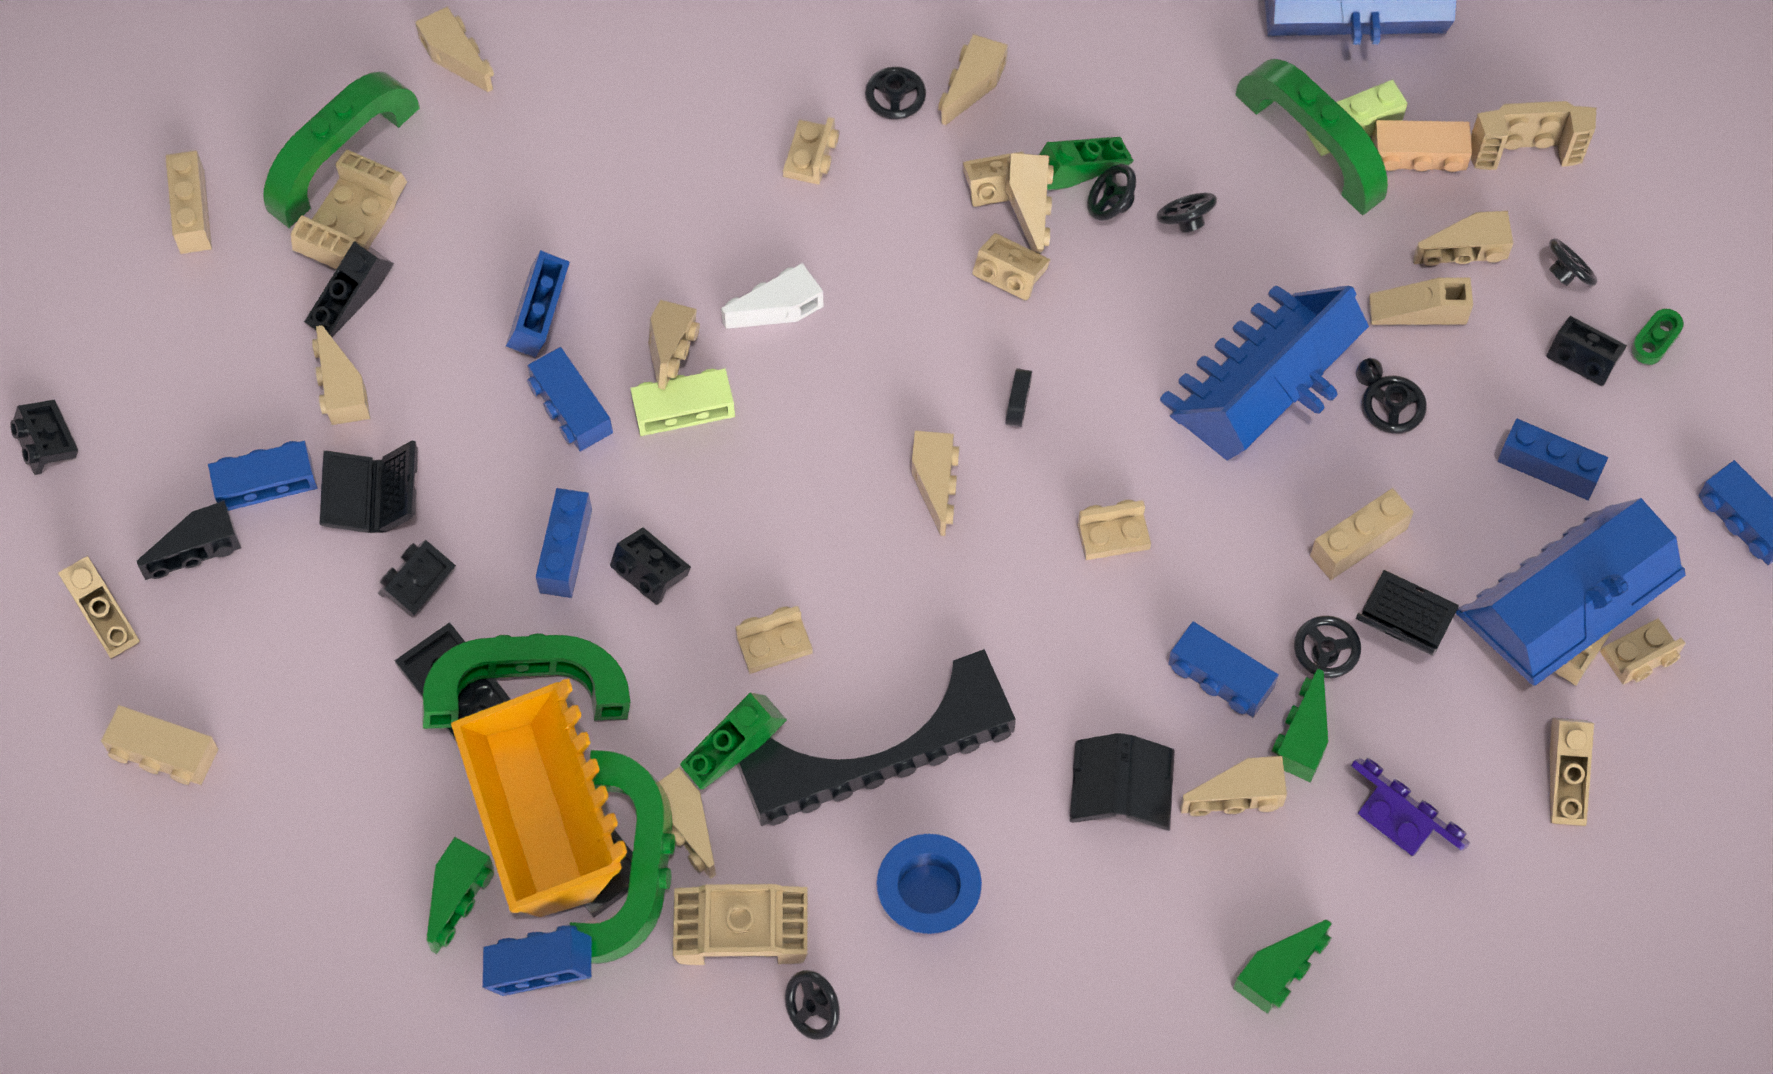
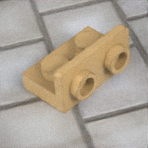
(810, 151)
(987, 179)
(1009, 266)
(1113, 529)
(773, 639)
(1642, 651)

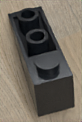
(349, 288)
(196, 538)

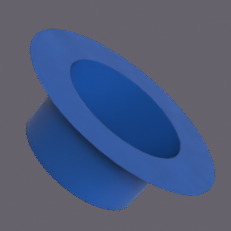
(929, 883)

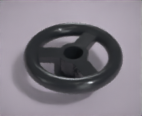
(895, 87)
(1114, 195)
(1189, 211)
(1570, 265)
(1405, 393)
(1327, 659)
(817, 1001)

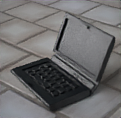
(368, 492)
(1407, 613)
(1122, 778)

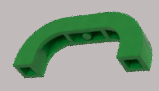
(1327, 121)
(325, 133)
(524, 657)
(649, 860)

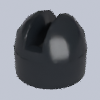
(1364, 373)

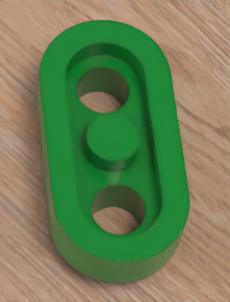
(1655, 338)

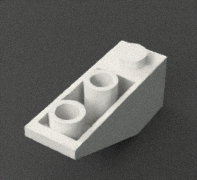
(781, 300)

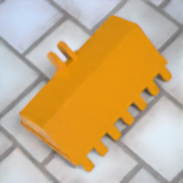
(540, 801)

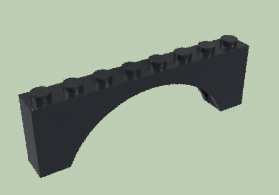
(969, 715)

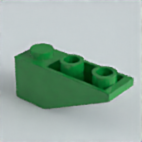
(1083, 159)
(1308, 731)
(733, 739)
(456, 882)
(1275, 967)

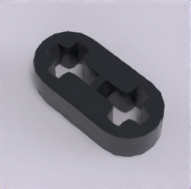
(1018, 397)

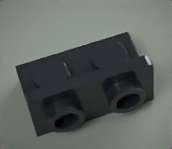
(1586, 350)
(42, 434)
(648, 564)
(417, 577)

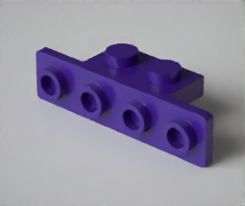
(1401, 816)

